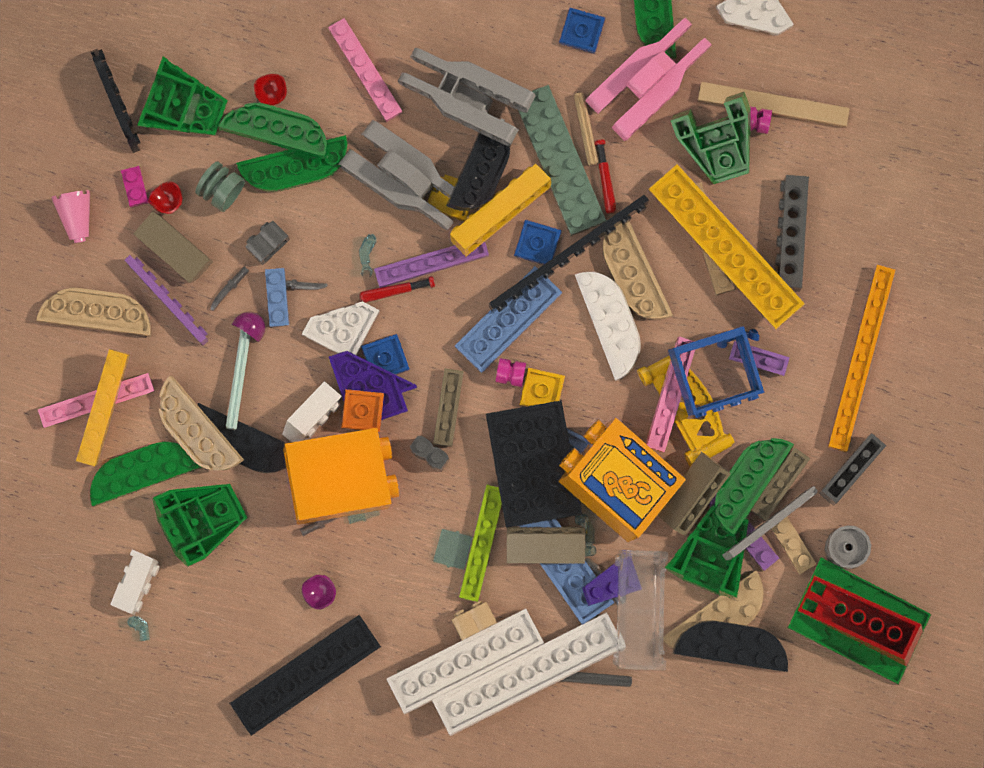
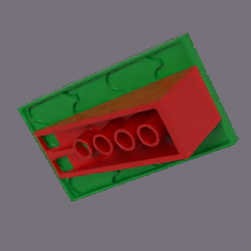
(859, 621)

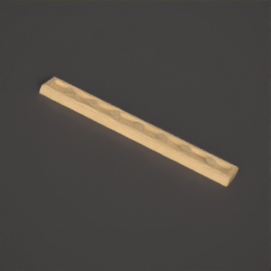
(779, 105)

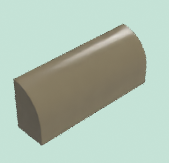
(173, 247)
(695, 494)
(546, 545)

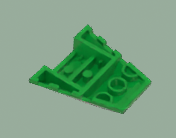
(181, 103)
(702, 559)

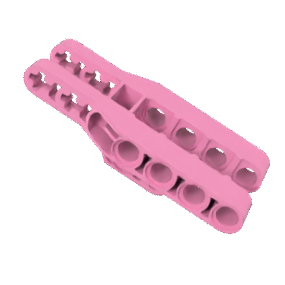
(641, 74)

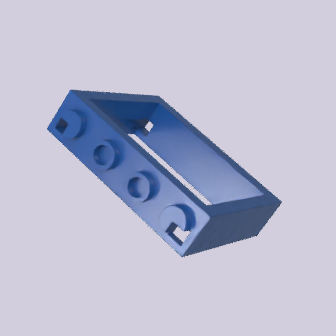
(748, 362)

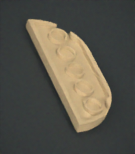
(633, 274)
(96, 311)
(194, 429)
(726, 609)

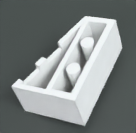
(312, 414)
(135, 583)

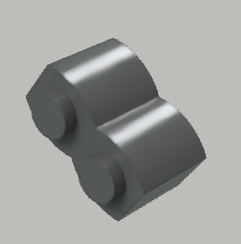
(267, 242)
(434, 456)

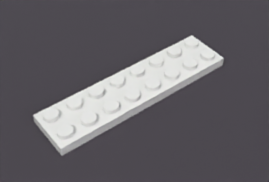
(465, 661)

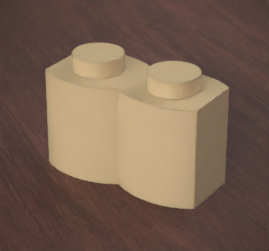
(474, 620)

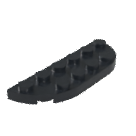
(116, 101)
(479, 174)
(258, 449)
(732, 644)

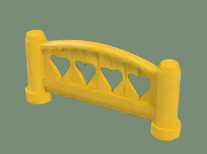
(689, 427)

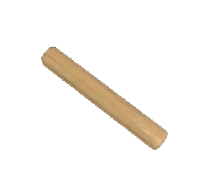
(586, 128)

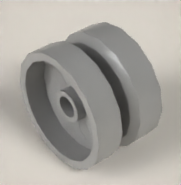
(859, 544)

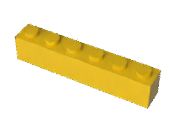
(500, 209)
(102, 407)

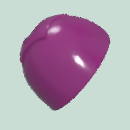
(251, 324)
(318, 591)

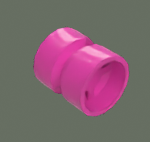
(760, 120)
(510, 372)

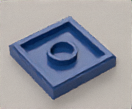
(582, 30)
(537, 242)
(387, 354)

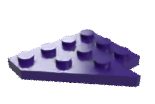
(361, 375)

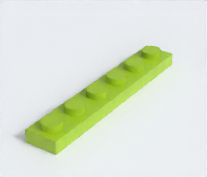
(481, 544)

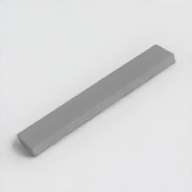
(770, 523)

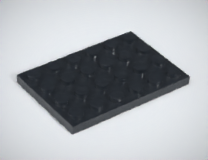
(527, 456)

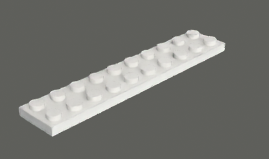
(527, 674)

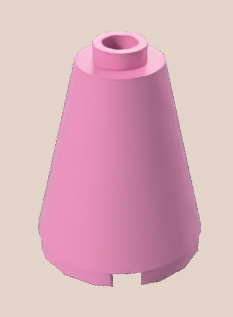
(74, 213)

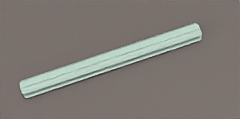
(238, 379)

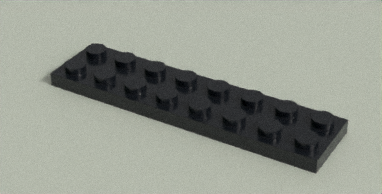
(305, 675)

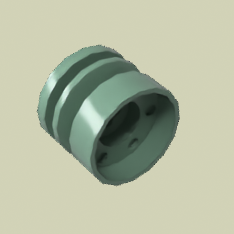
(220, 186)

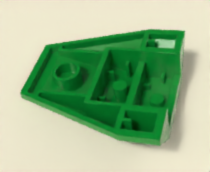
(198, 519)

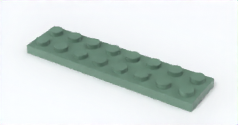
(561, 163)

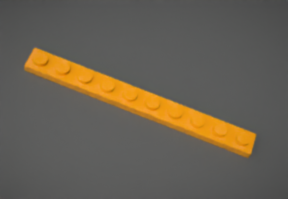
(861, 358)

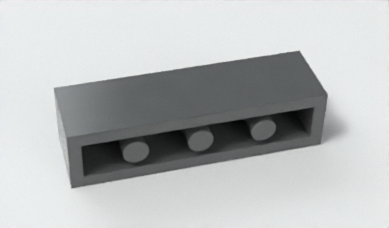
(852, 469)

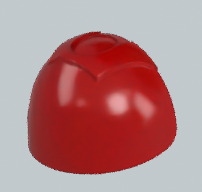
(270, 89)
(166, 198)

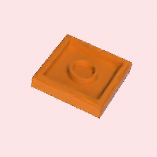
(362, 410)

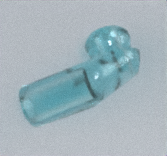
(140, 625)

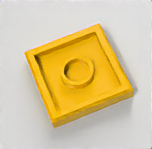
(541, 387)

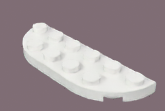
(611, 320)

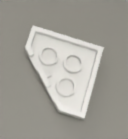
(756, 15)
(342, 328)

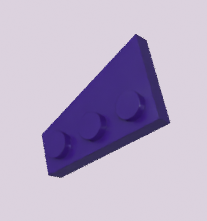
(602, 587)

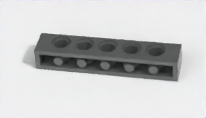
(797, 185)

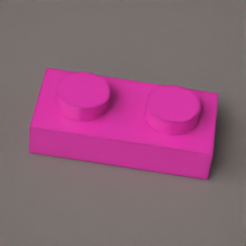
(134, 186)

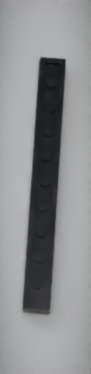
(576, 249)

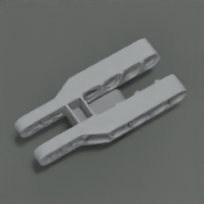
(466, 104)
(404, 165)

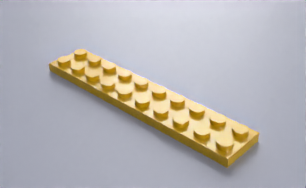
(726, 247)

